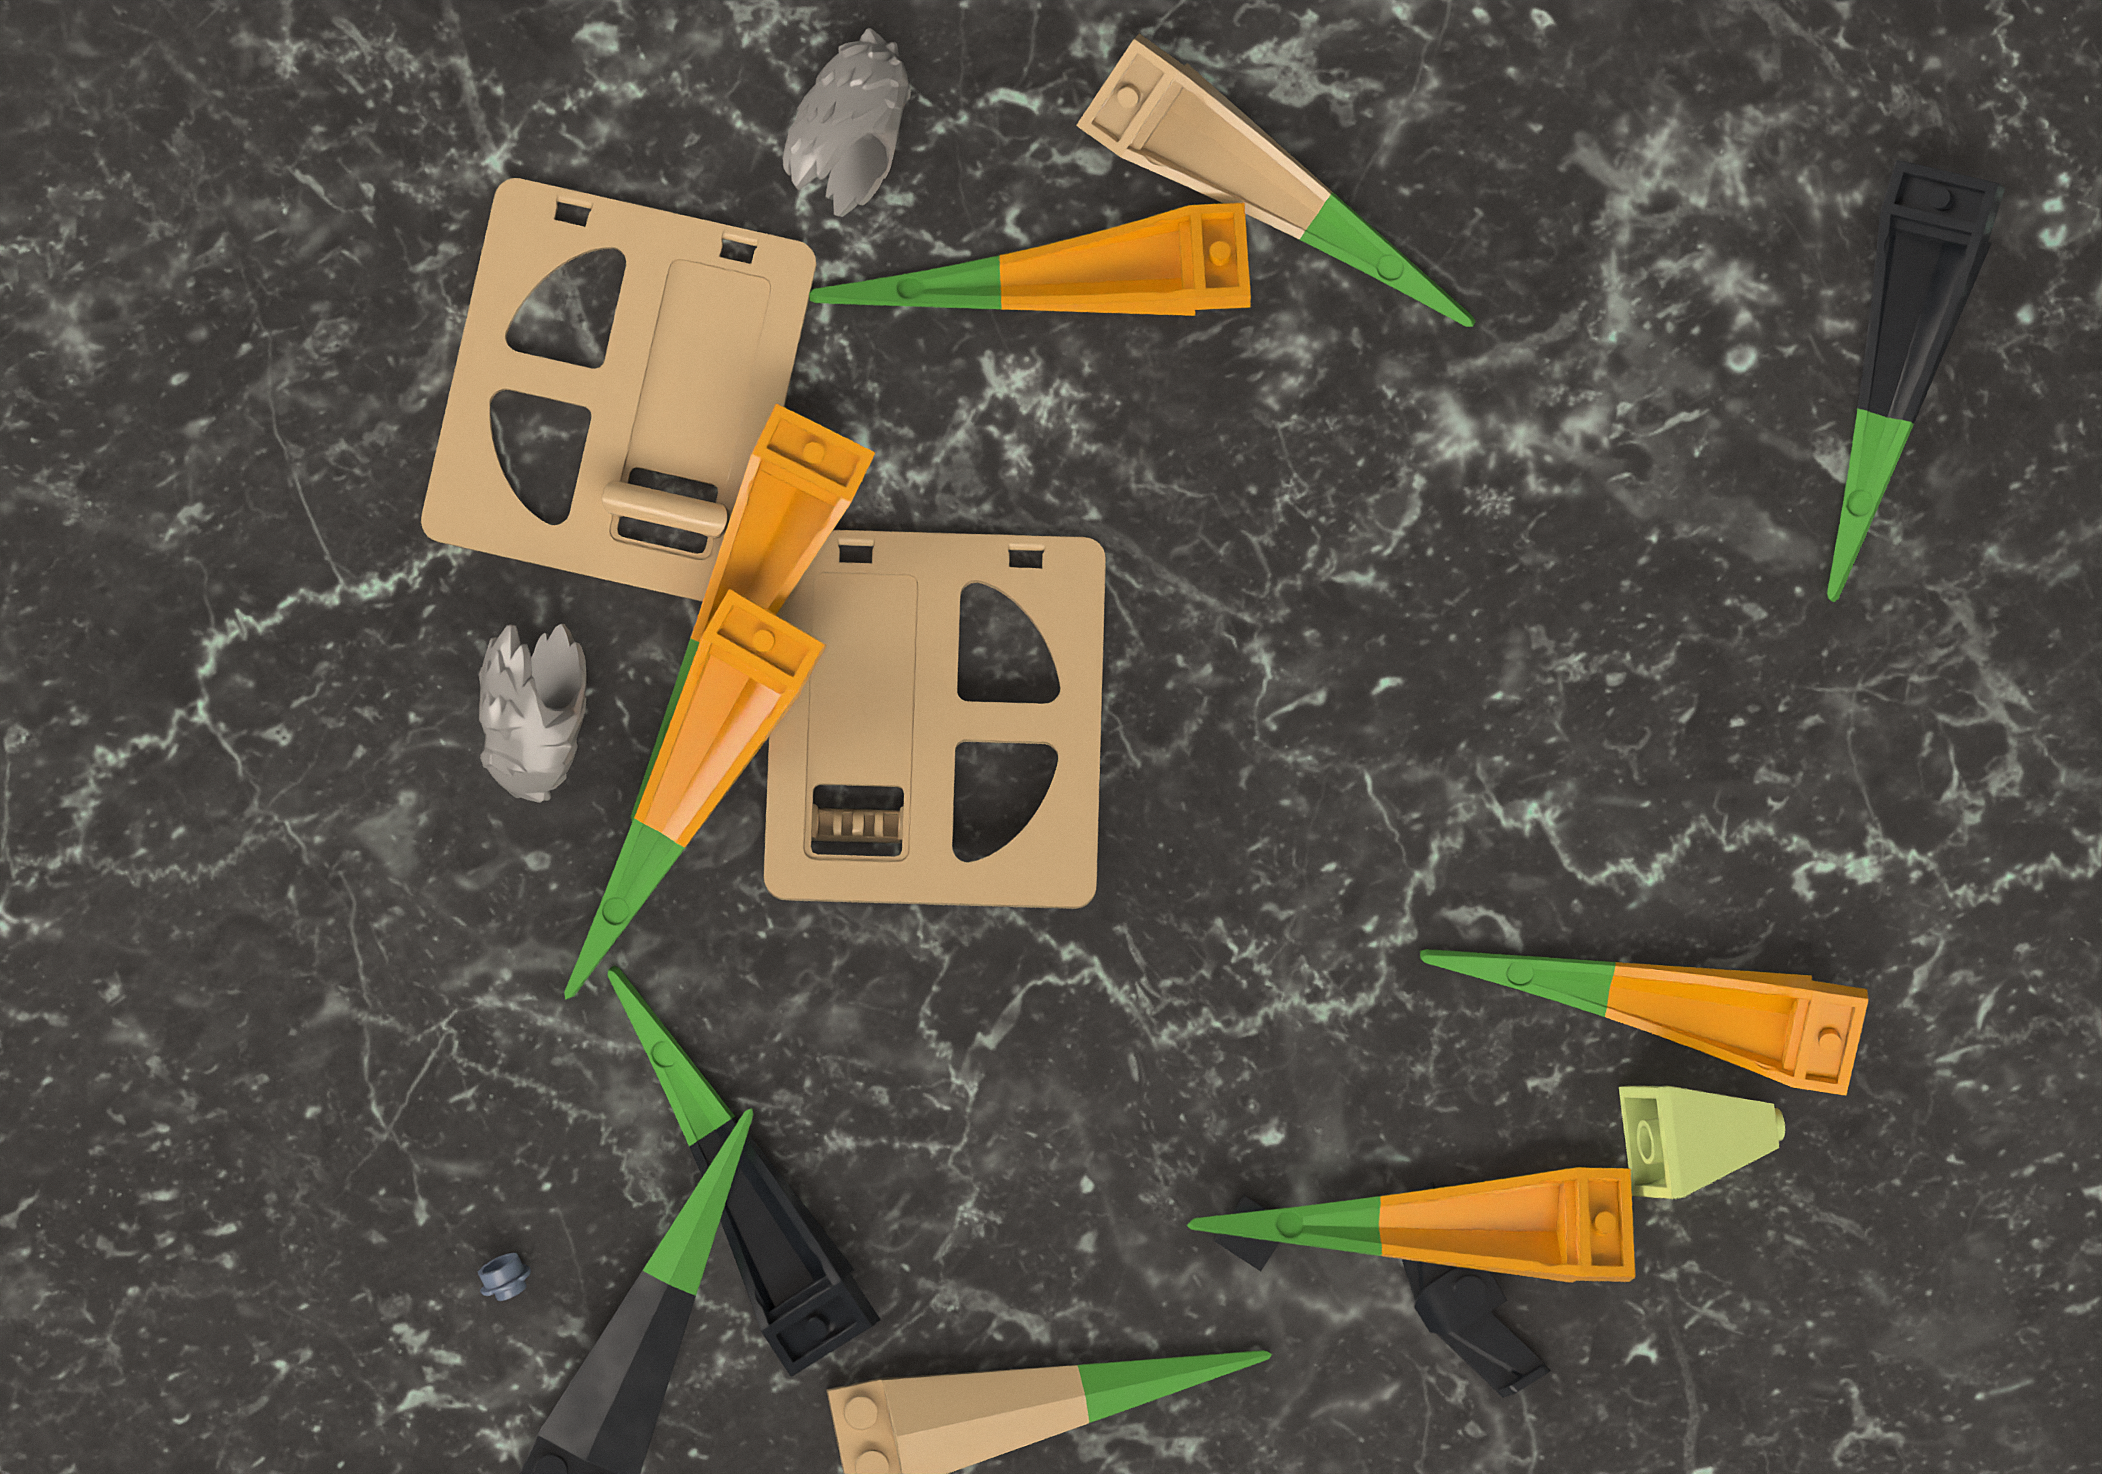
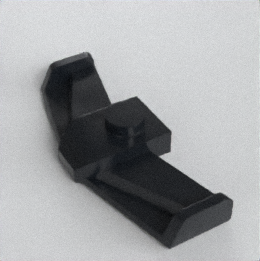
(1458, 1308)

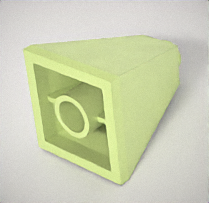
(1692, 1137)

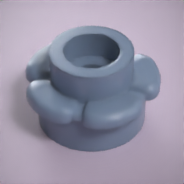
(504, 1276)

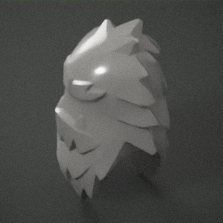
(850, 122)
(531, 710)

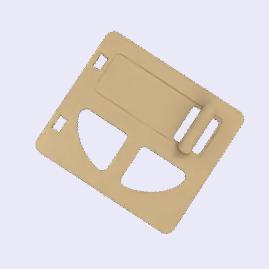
(682, 390)
(891, 716)

